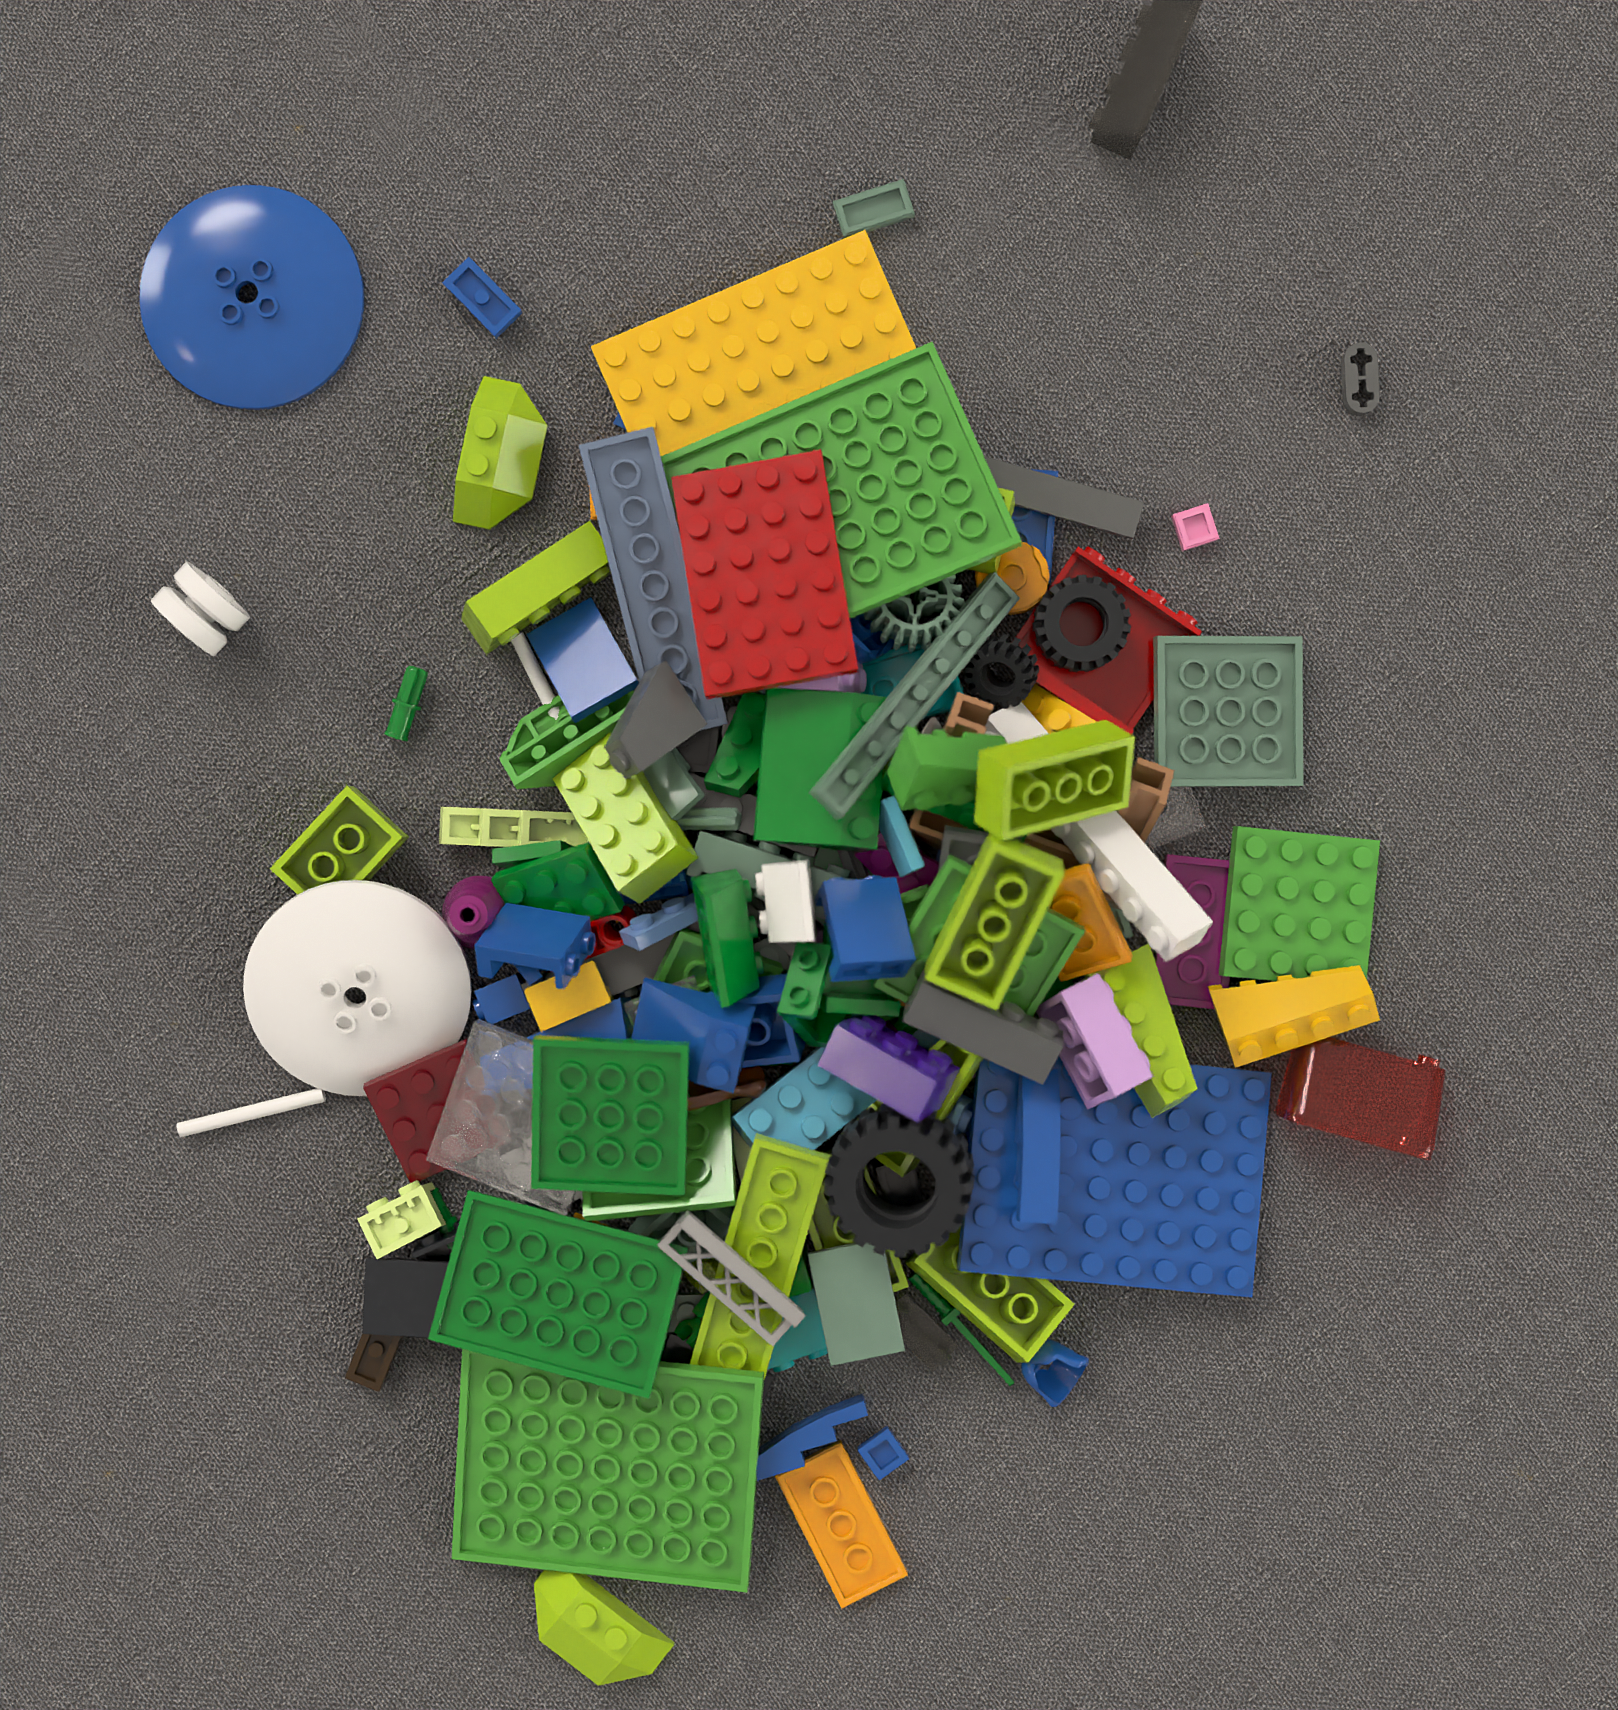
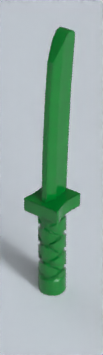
(948, 1314)

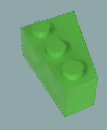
(937, 767)

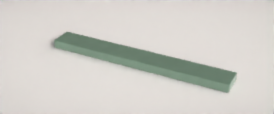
(914, 696)

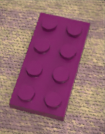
(1192, 971)

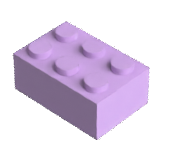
(1096, 1041)

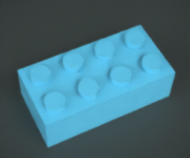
(801, 1106)

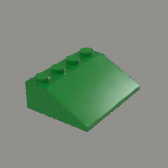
(798, 745)

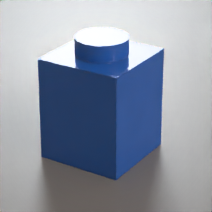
(501, 999)

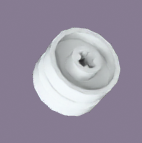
(203, 605)

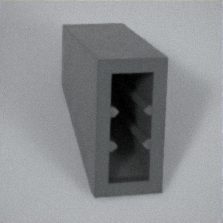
(653, 722)

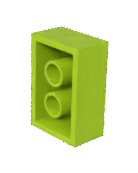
(341, 844)

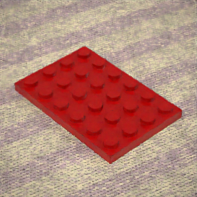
(764, 575)

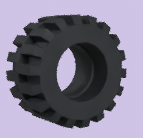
(1104, 600)

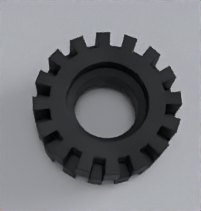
(1010, 655)

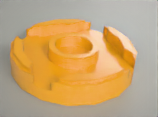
(1025, 573)

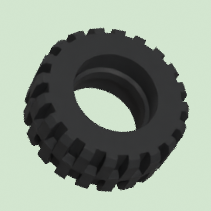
(892, 1225)

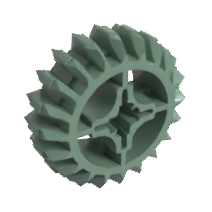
(942, 599)

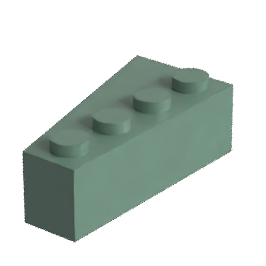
(732, 851)

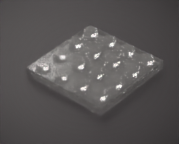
(489, 1118)

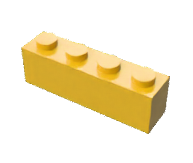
(1291, 1011)

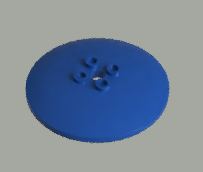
(294, 328)

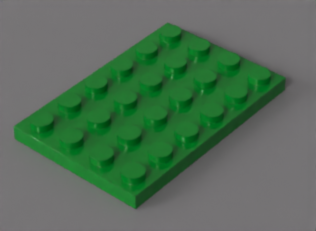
(558, 1294)

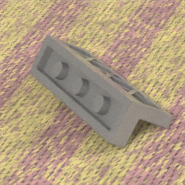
(741, 1268)

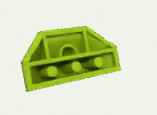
(498, 455)
(595, 1629)

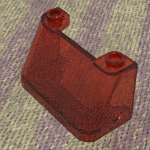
(1364, 1095)

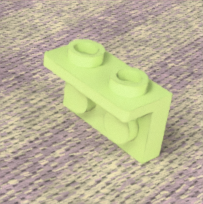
(401, 1220)

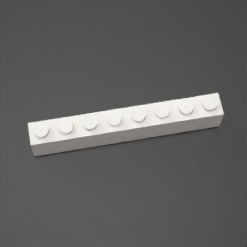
(1120, 861)

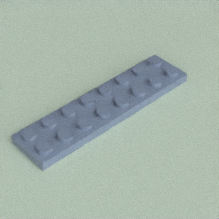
(647, 558)

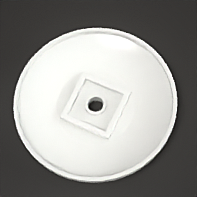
(365, 940)

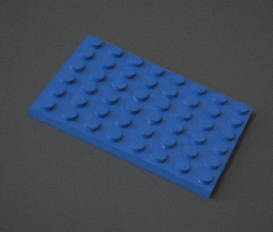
(1138, 1194)

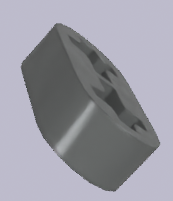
(1351, 380)

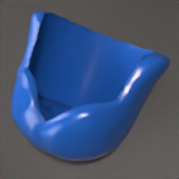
(1062, 1375)

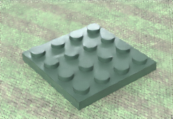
(1229, 710)

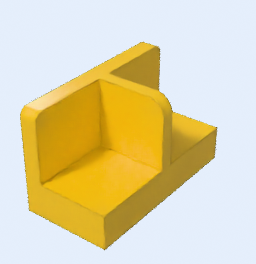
(581, 995)

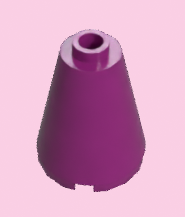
(472, 893)

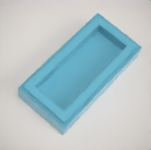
(899, 838)

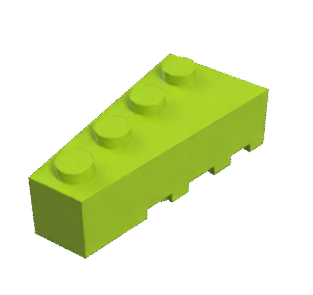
(1145, 1005)

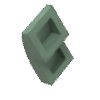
(673, 784)

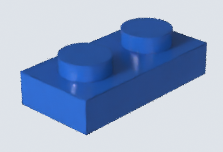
(482, 297)

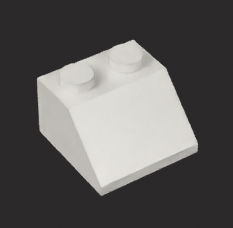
(788, 901)

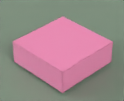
(1195, 527)

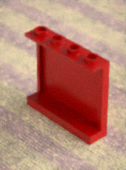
(1126, 684)

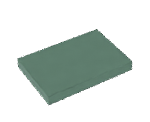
(855, 1303)

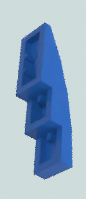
(1038, 1149)
(786, 1449)

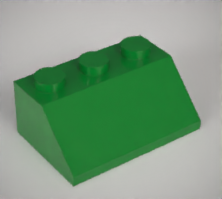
(727, 935)

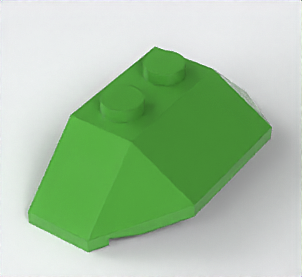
(547, 746)

